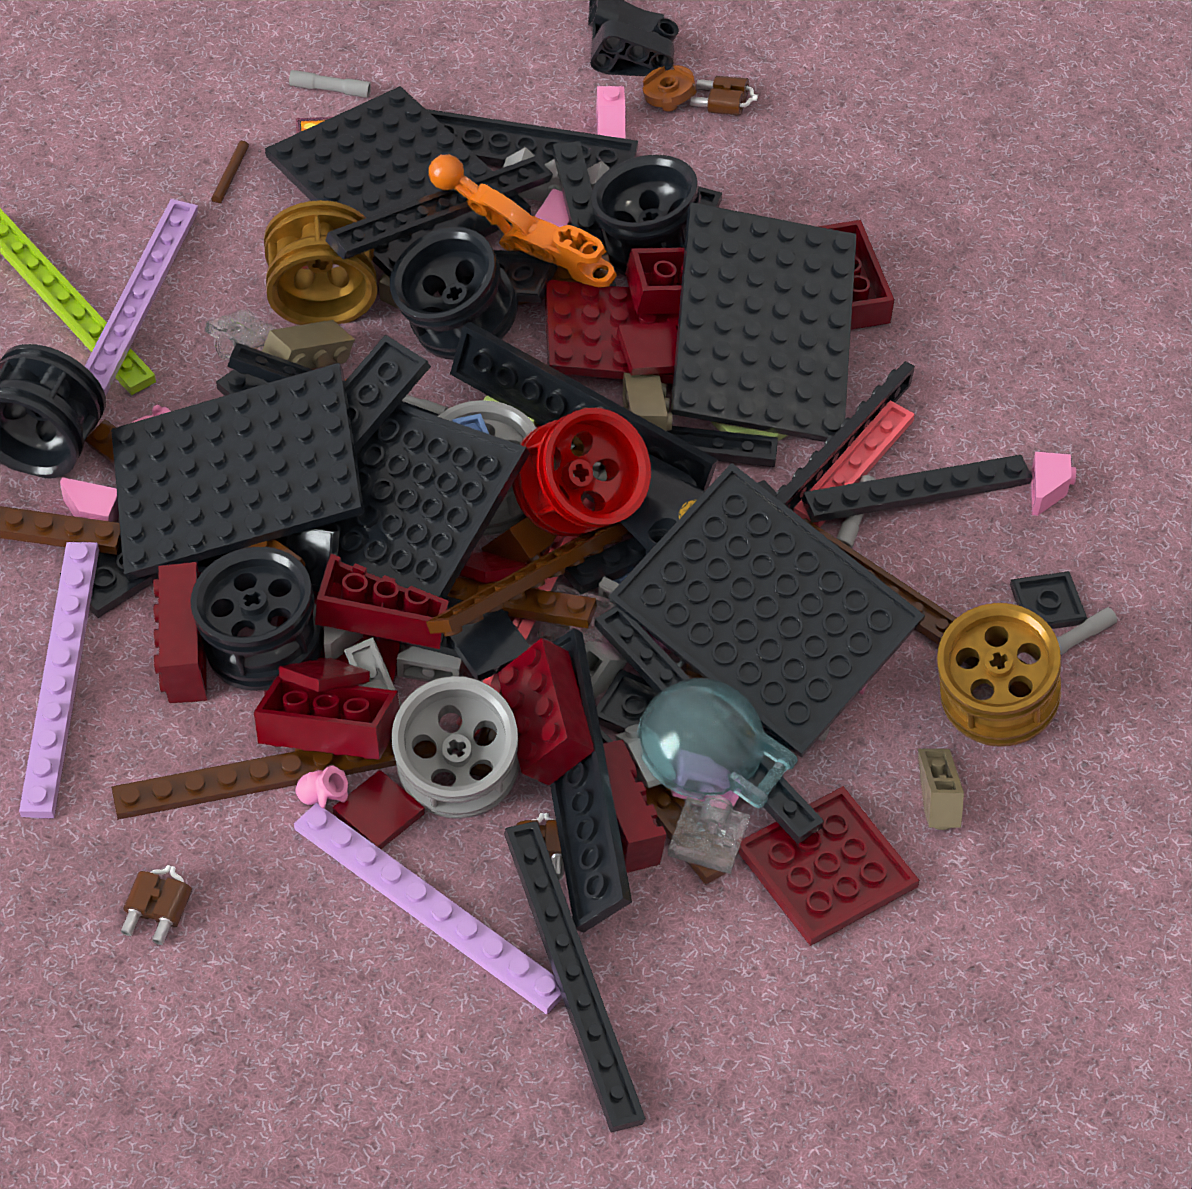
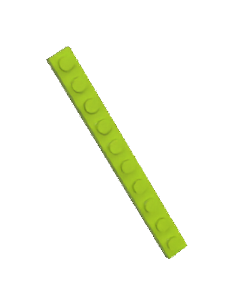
(66, 300)

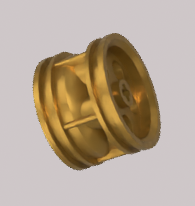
(321, 292)
(996, 637)

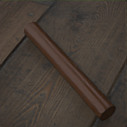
(230, 172)

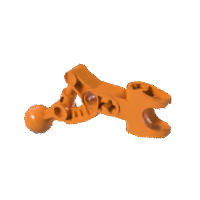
(562, 245)

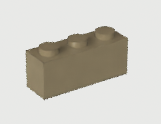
(310, 344)
(647, 399)

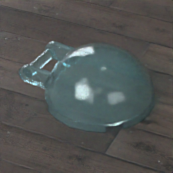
(708, 741)

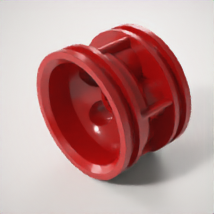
(554, 495)

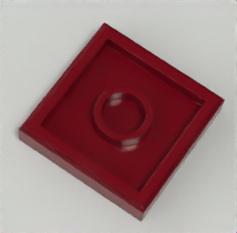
(649, 347)
(489, 567)
(324, 674)
(379, 809)

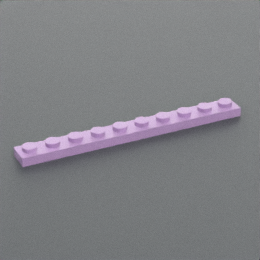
(140, 292)
(59, 681)
(430, 907)

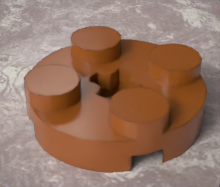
(669, 87)

